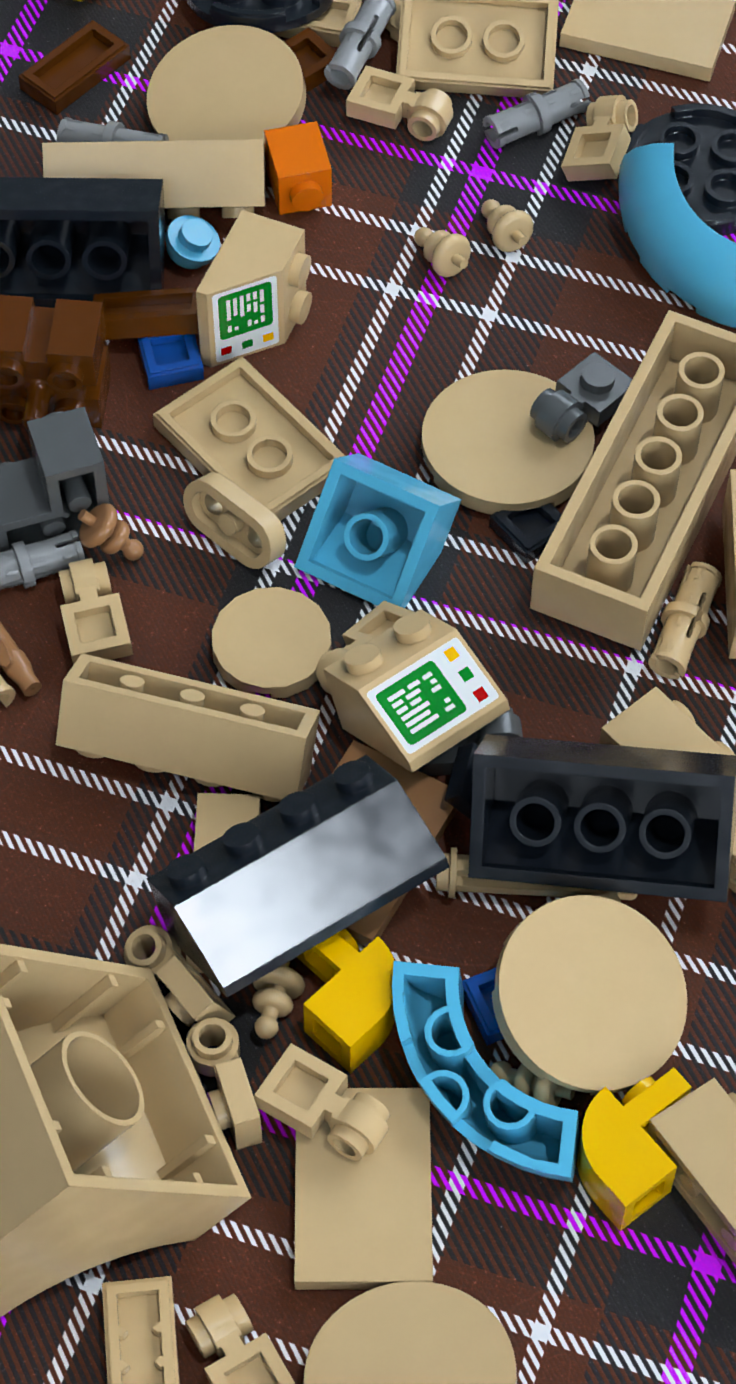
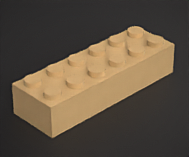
(645, 487)

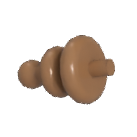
(104, 530)

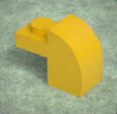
(355, 1006)
(616, 1155)

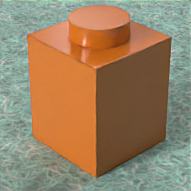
(298, 168)

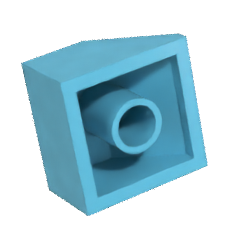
(376, 530)

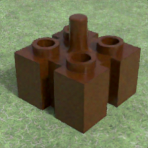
(52, 359)

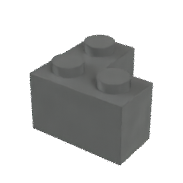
(50, 489)

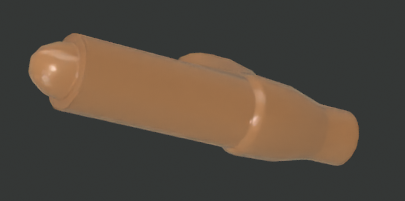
(17, 665)

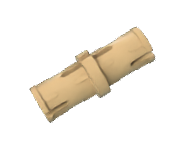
(685, 620)

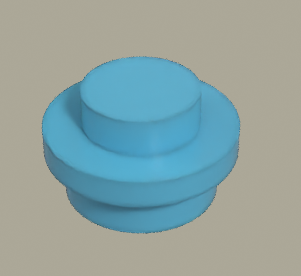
(191, 242)

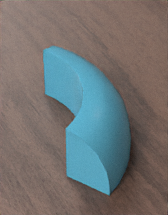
(670, 237)
(462, 1086)

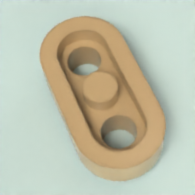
(234, 520)

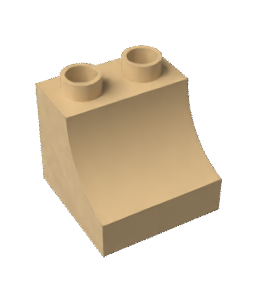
(98, 1123)

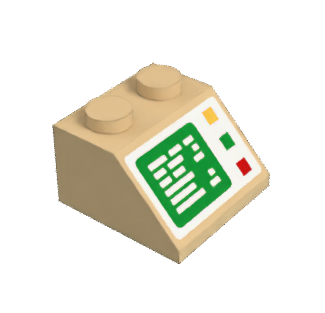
(253, 290)
(414, 690)

